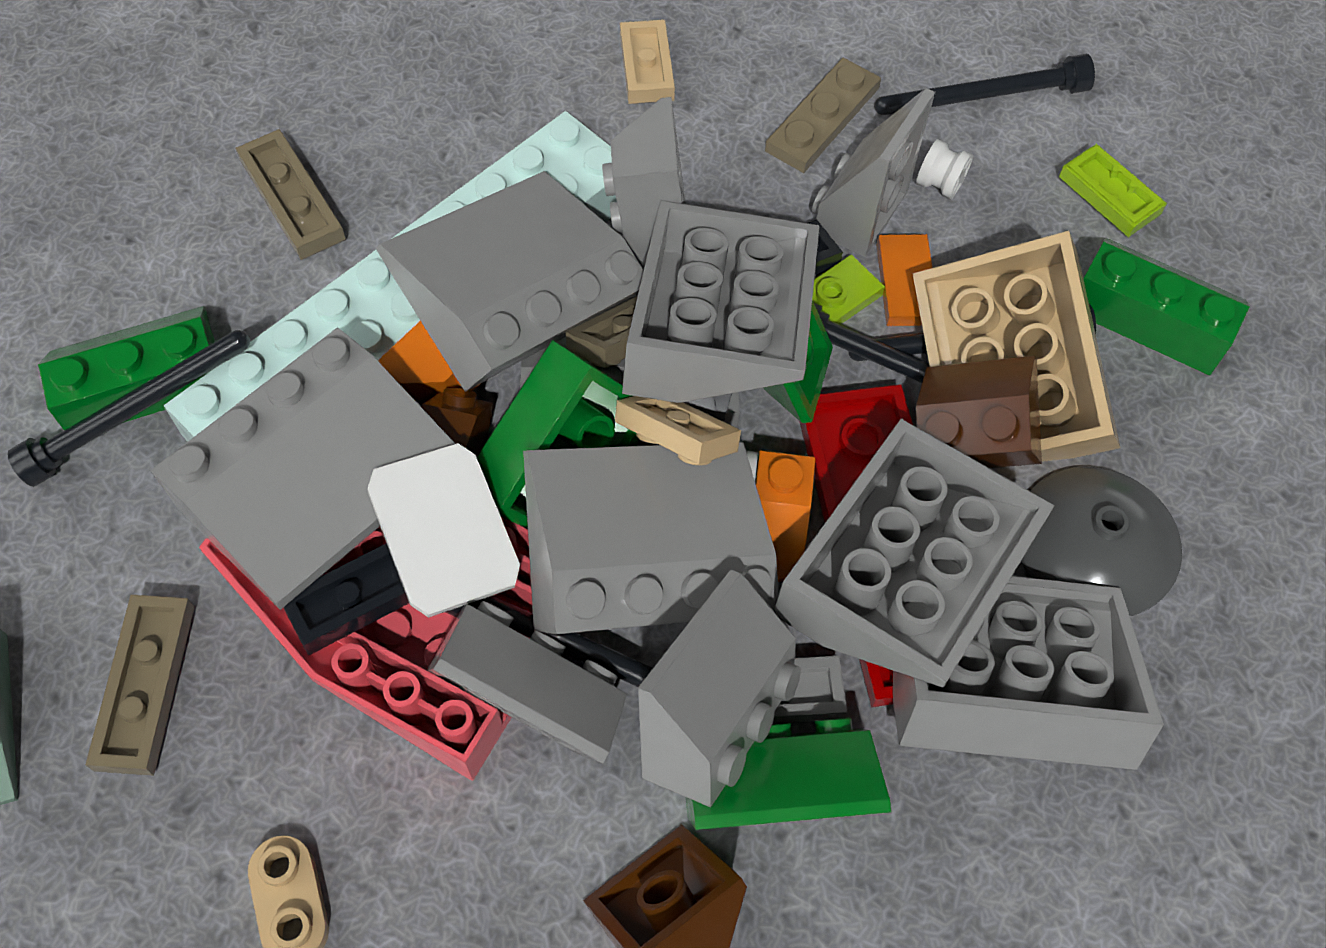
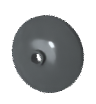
(1078, 548)

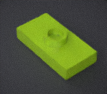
(1112, 190)
(846, 289)

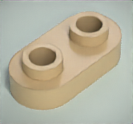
(289, 896)

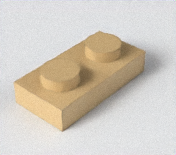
(646, 61)
(679, 428)

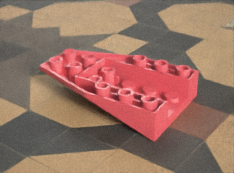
(387, 664)

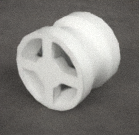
(944, 169)

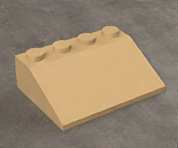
(1024, 305)

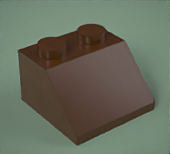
(984, 410)

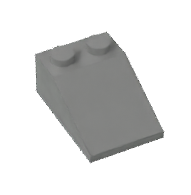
(874, 178)

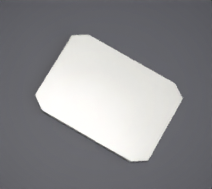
(443, 529)

